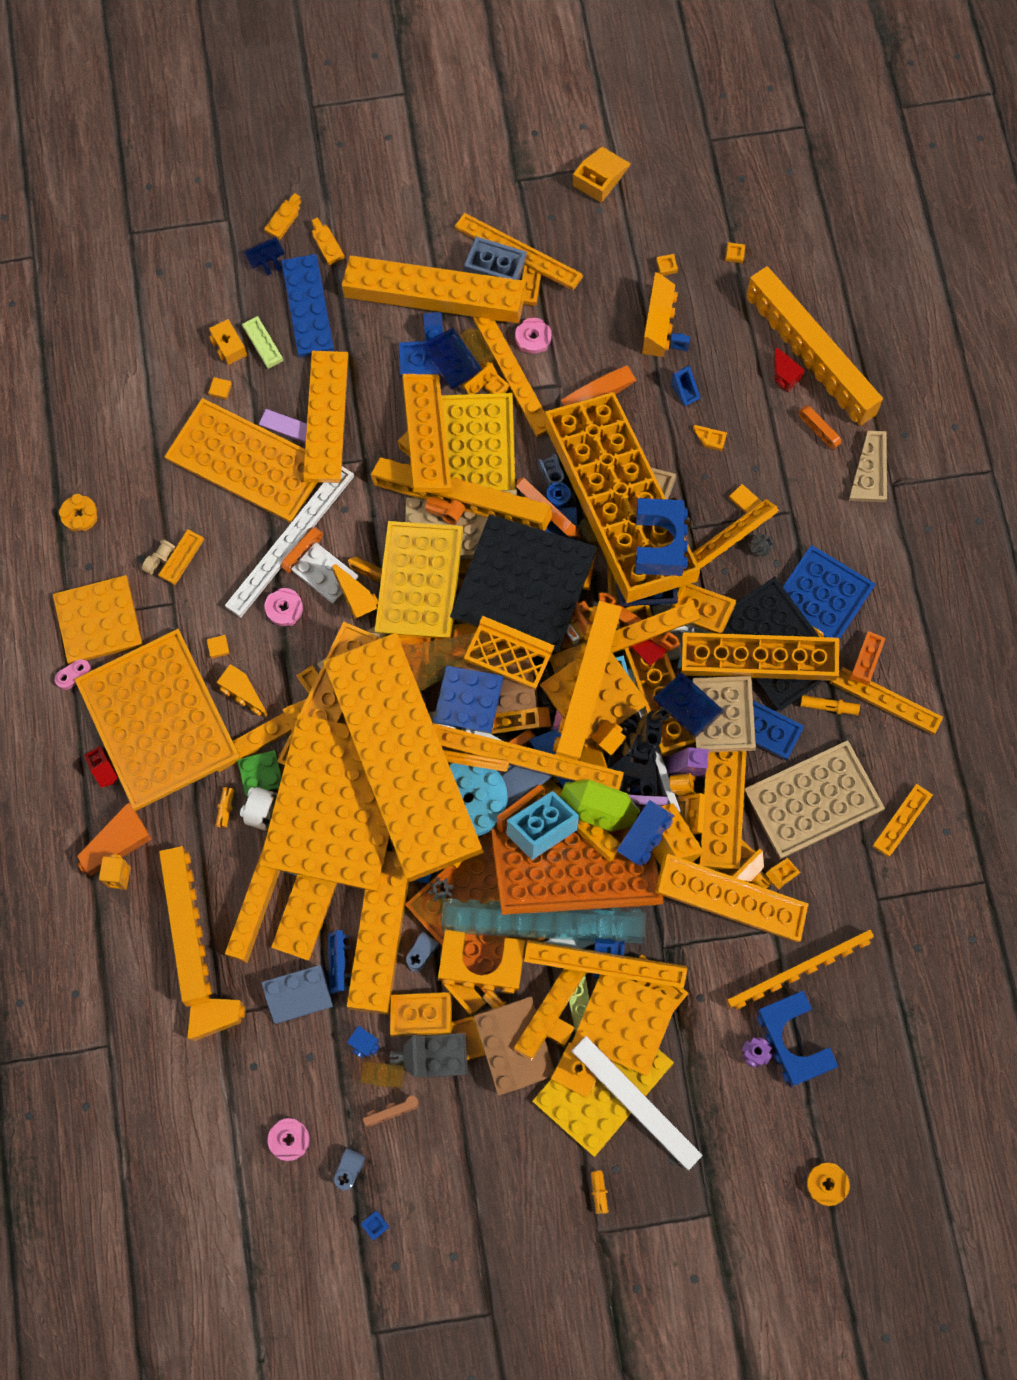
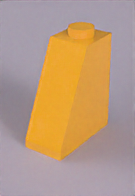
(214, 1017)

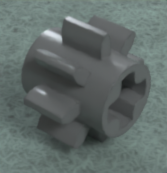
(761, 545)
(439, 884)

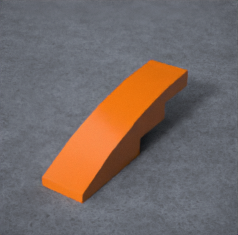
(611, 382)

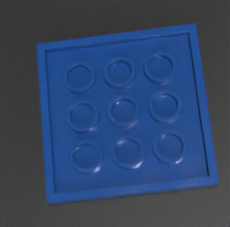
(827, 592)

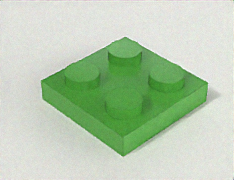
(260, 771)

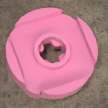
(536, 345)
(288, 616)
(280, 1131)

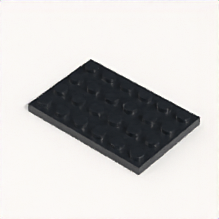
(773, 613)

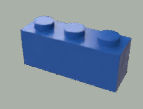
(646, 833)

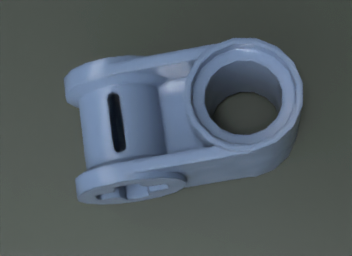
(551, 469)
(423, 949)
(349, 1165)

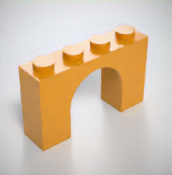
(505, 977)

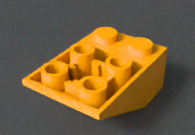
(599, 173)

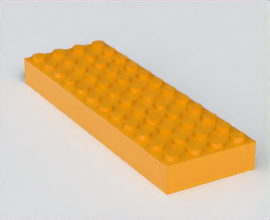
(608, 479)
(403, 757)

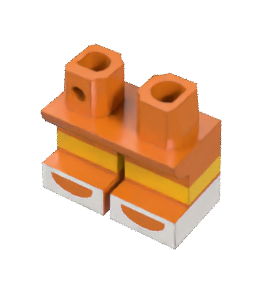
(578, 624)

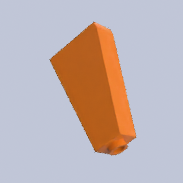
(118, 837)

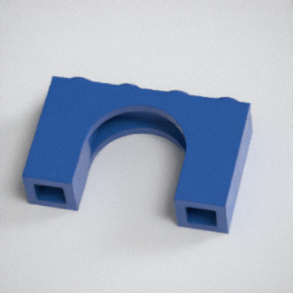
(671, 516)
(795, 1068)

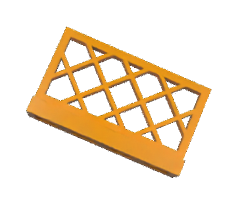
(511, 637)

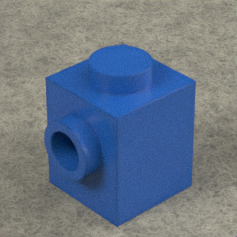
(432, 325)
(363, 1043)

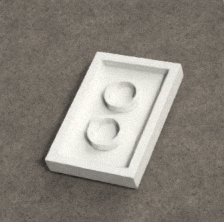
(316, 571)

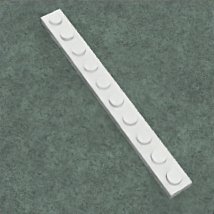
(296, 531)

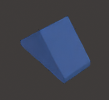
(685, 386)

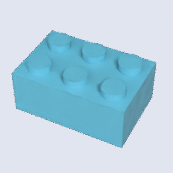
(542, 825)

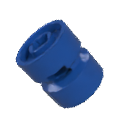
(559, 495)

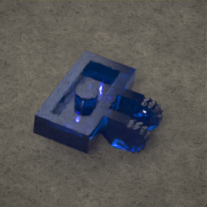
(264, 253)

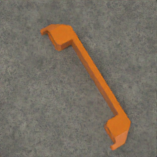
(557, 517)
(667, 641)

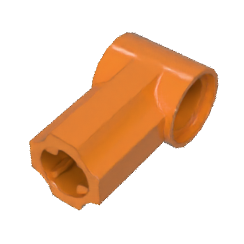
(449, 511)

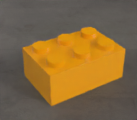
(677, 840)

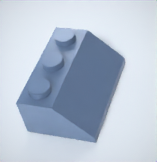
(495, 259)
(521, 781)
(297, 994)

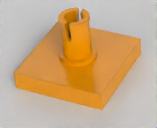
(574, 1074)

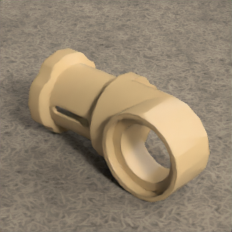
(161, 555)

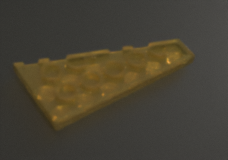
(430, 658)

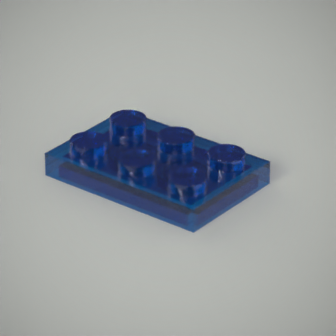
(452, 358)
(688, 705)

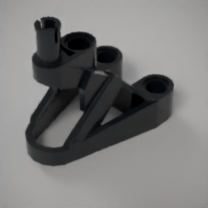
(640, 745)

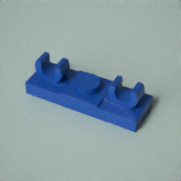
(337, 961)

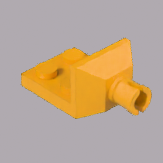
(750, 867)

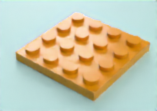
(97, 619)
(615, 701)
(626, 1022)

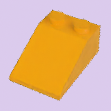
(356, 595)

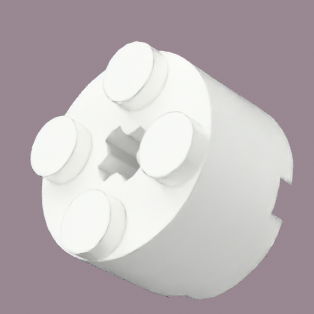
(259, 808)

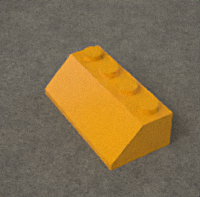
(659, 316)

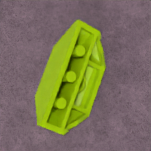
(600, 804)

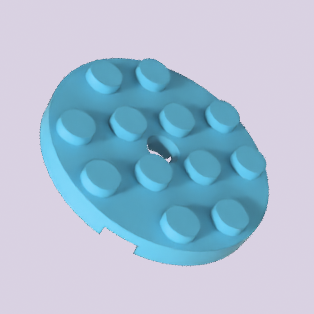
(488, 792)

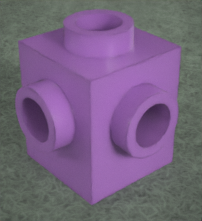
(751, 1058)

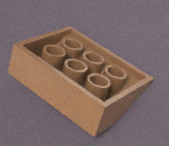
(512, 695)
(499, 1032)

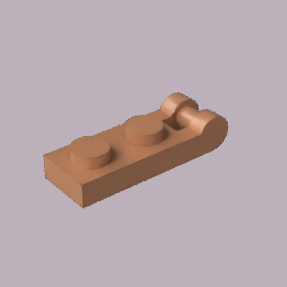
(392, 1110)

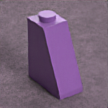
(688, 761)

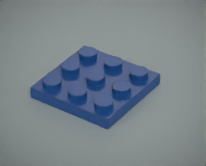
(468, 699)

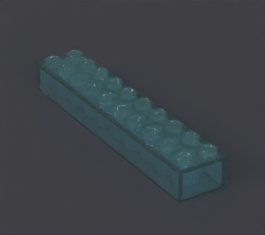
(565, 925)

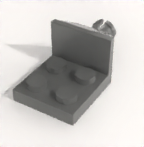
(433, 1055)

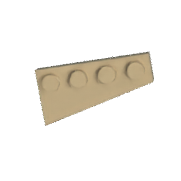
(871, 474)

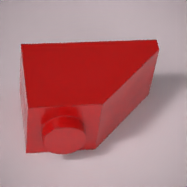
(786, 371)
(101, 767)

